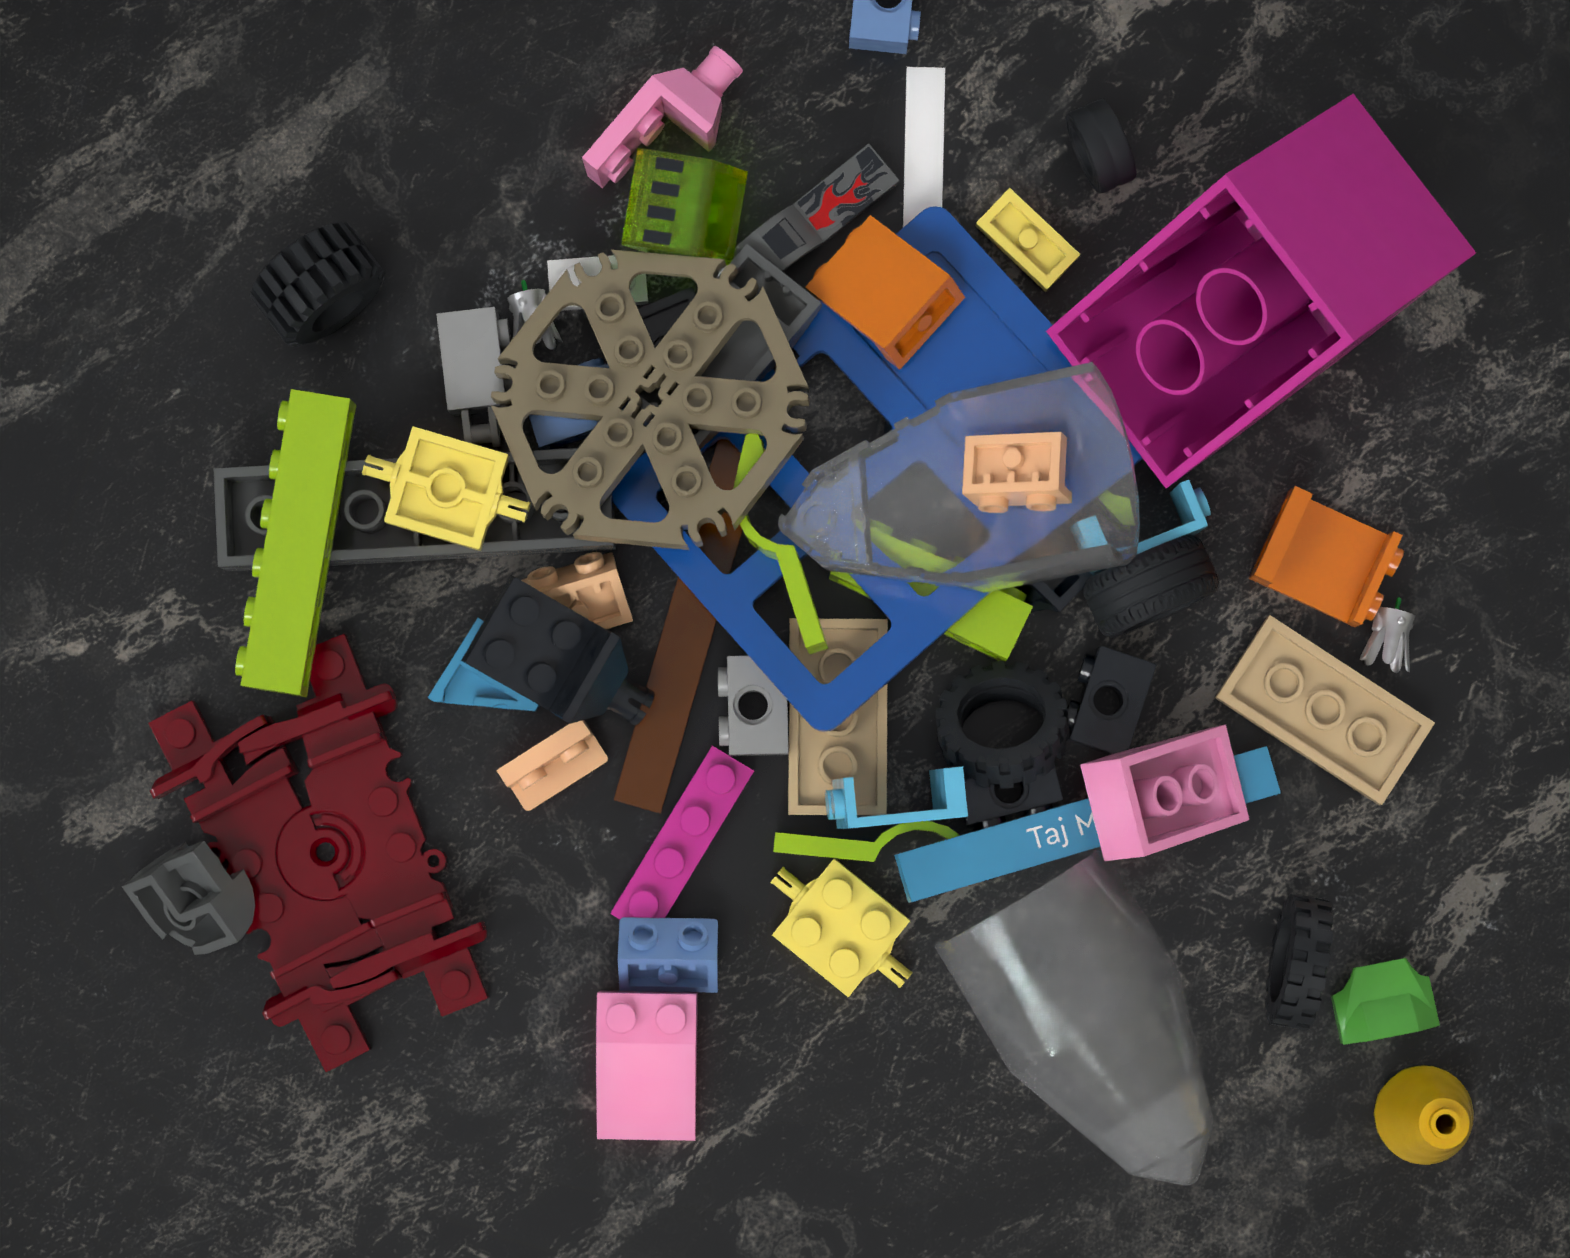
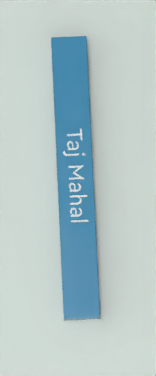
(1036, 839)

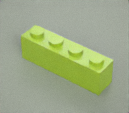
(988, 627)

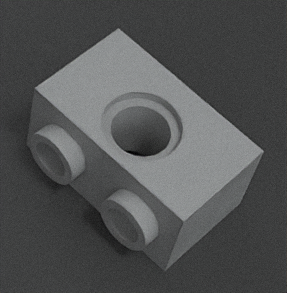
(745, 736)

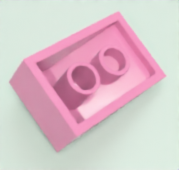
(1164, 793)
(646, 1065)

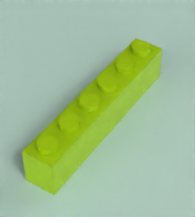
(297, 542)

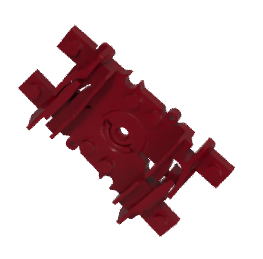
(315, 904)

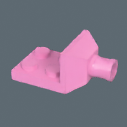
(683, 97)

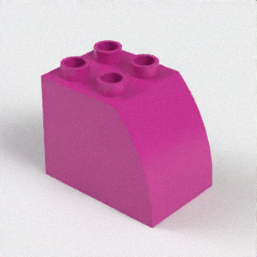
(1261, 287)

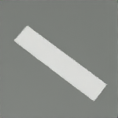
(923, 140)

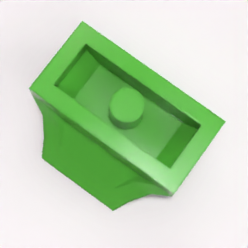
(1384, 1003)

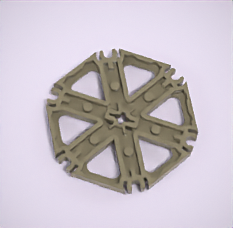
(661, 430)

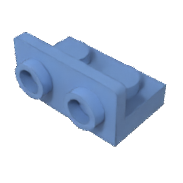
(668, 955)

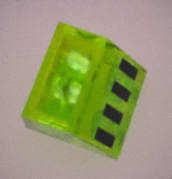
(684, 205)

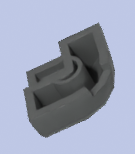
(193, 898)

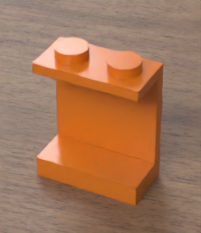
(886, 290)
(1326, 559)

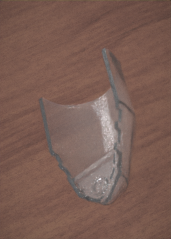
(901, 508)
(1092, 1018)

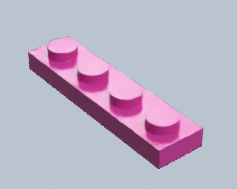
(684, 837)

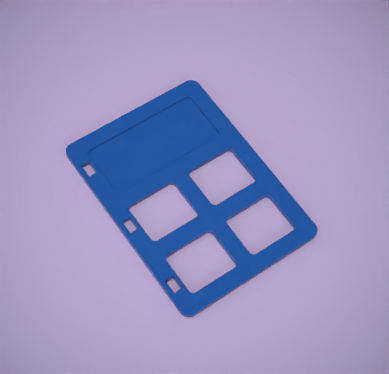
(983, 342)

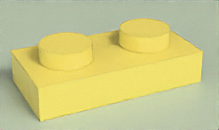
(1027, 239)

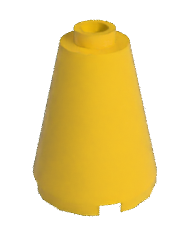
(1424, 1115)

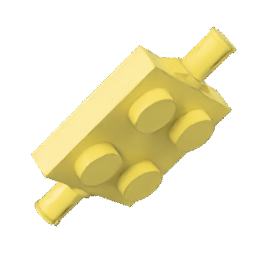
(446, 488)
(841, 927)

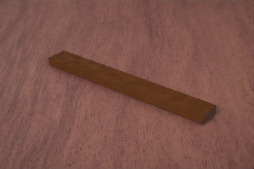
(678, 663)

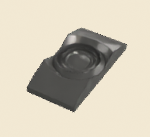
(746, 352)

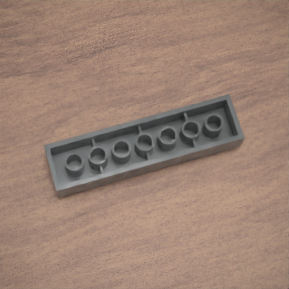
(365, 537)

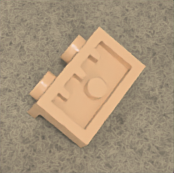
(1016, 471)
(587, 587)
(553, 764)

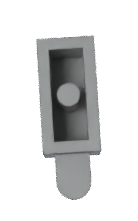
(469, 355)

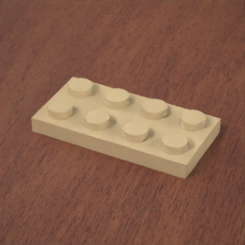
(1324, 710)
(855, 746)

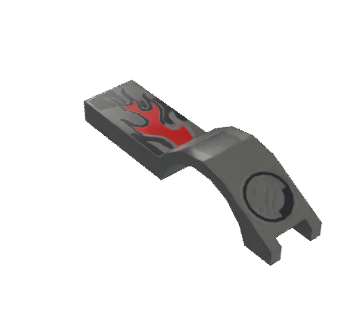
(823, 210)

